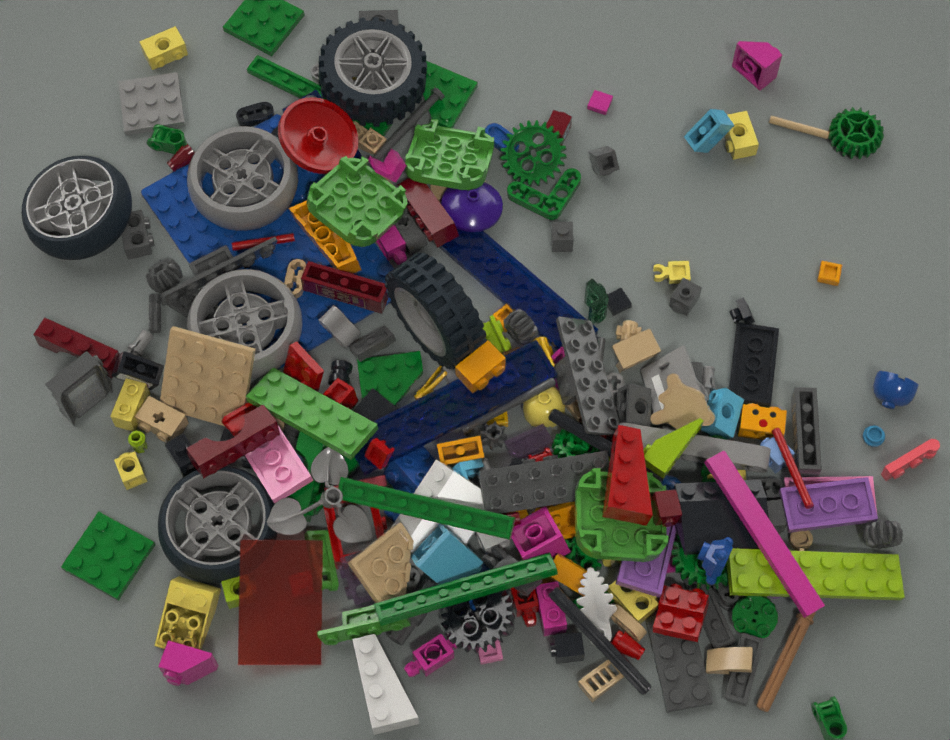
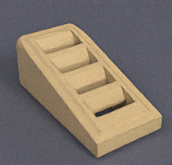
(589, 691)

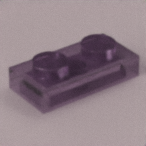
(529, 442)

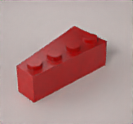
(627, 481)

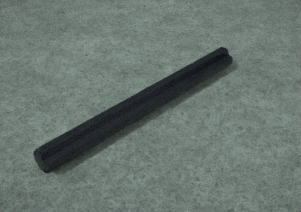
(578, 430)
(600, 640)

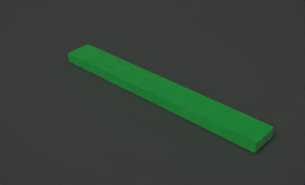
(294, 84)
(427, 508)
(465, 589)

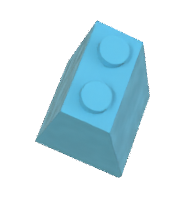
(446, 557)

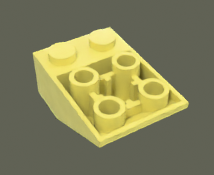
(187, 613)

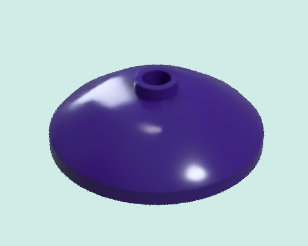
(473, 213)

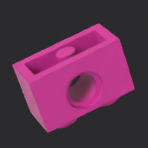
(551, 616)

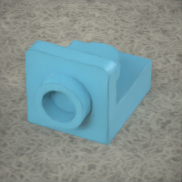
(469, 468)

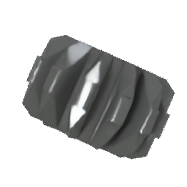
(164, 275)
(520, 327)
(883, 534)

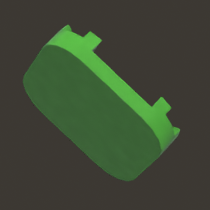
(449, 156)
(356, 202)
(609, 537)

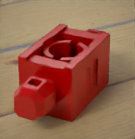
(526, 610)

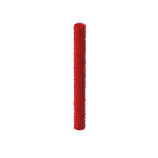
(794, 472)

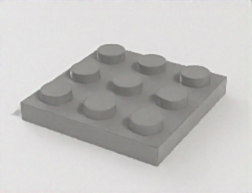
(151, 102)

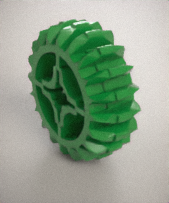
(857, 140)

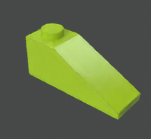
(668, 449)

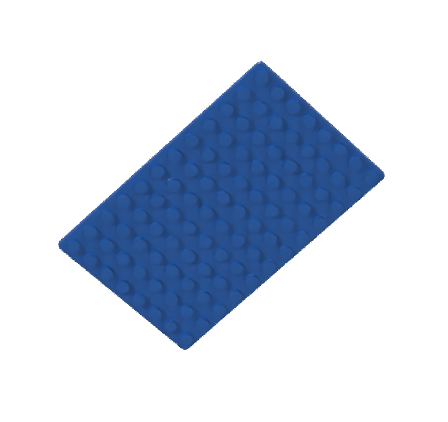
(198, 237)

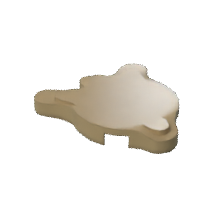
(682, 405)

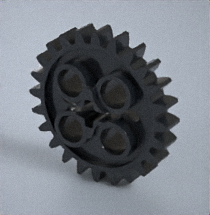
(459, 626)

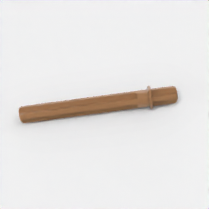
(784, 661)

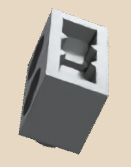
(137, 234)

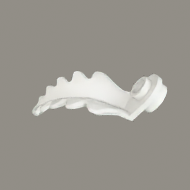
(596, 602)

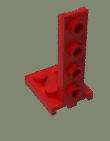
(298, 366)

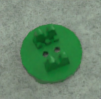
(765, 619)

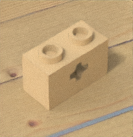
(155, 411)

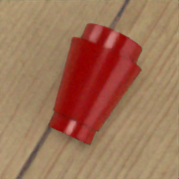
(627, 645)

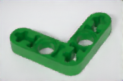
(551, 200)

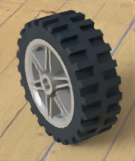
(373, 54)
(435, 310)

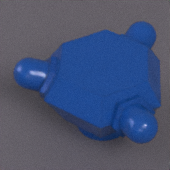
(715, 558)

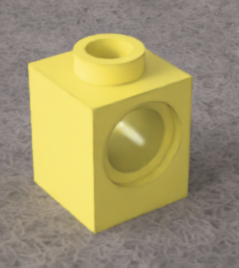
(134, 477)

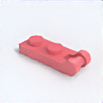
(911, 459)

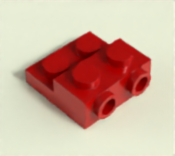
(681, 612)

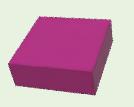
(600, 102)

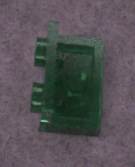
(596, 300)

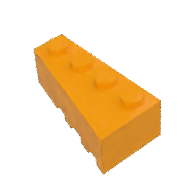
(332, 246)

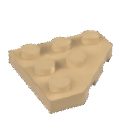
(385, 564)

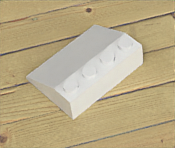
(446, 485)

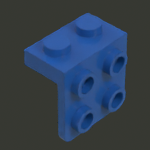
(409, 471)

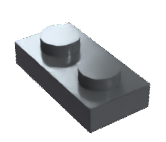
(372, 343)

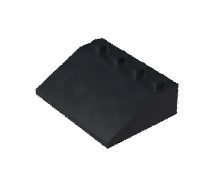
(711, 517)

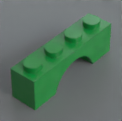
(306, 496)

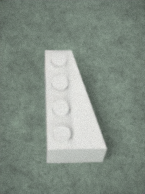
(384, 694)

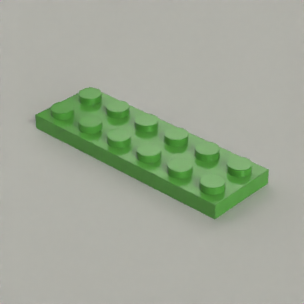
(312, 413)

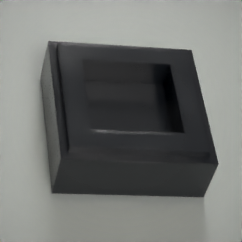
(618, 302)

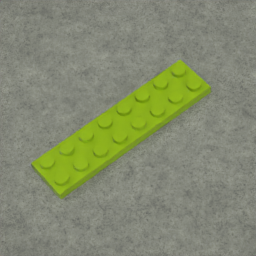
(830, 574)

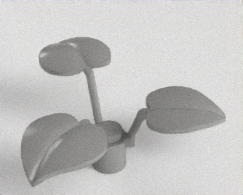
(352, 524)

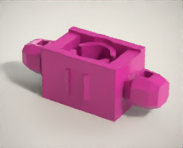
(393, 245)
(413, 668)

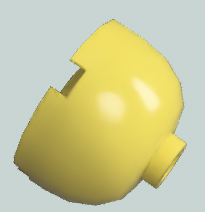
(540, 406)

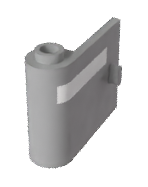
(656, 375)

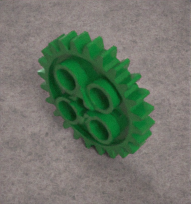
(526, 137)
(690, 566)

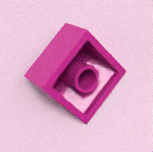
(757, 62)
(539, 536)
(185, 664)

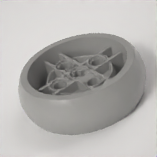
(247, 206)
(234, 287)

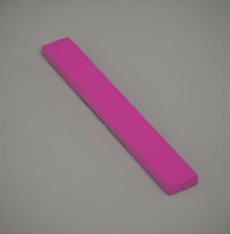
(764, 534)

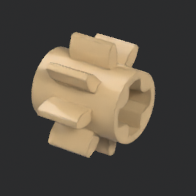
(628, 329)

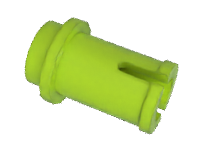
(137, 441)

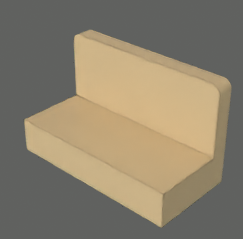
(635, 350)

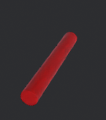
(254, 242)

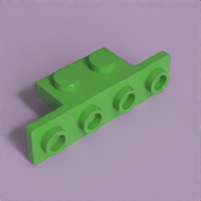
(358, 624)

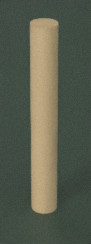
(799, 127)

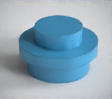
(873, 436)

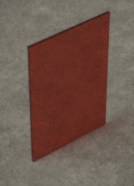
(280, 602)

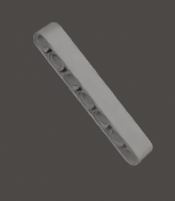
(743, 455)

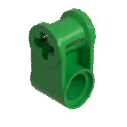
(165, 139)
(829, 715)

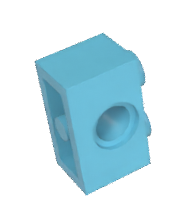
(709, 130)
(727, 410)

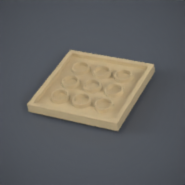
(205, 375)

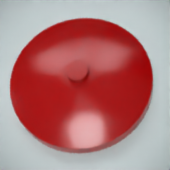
(317, 134)

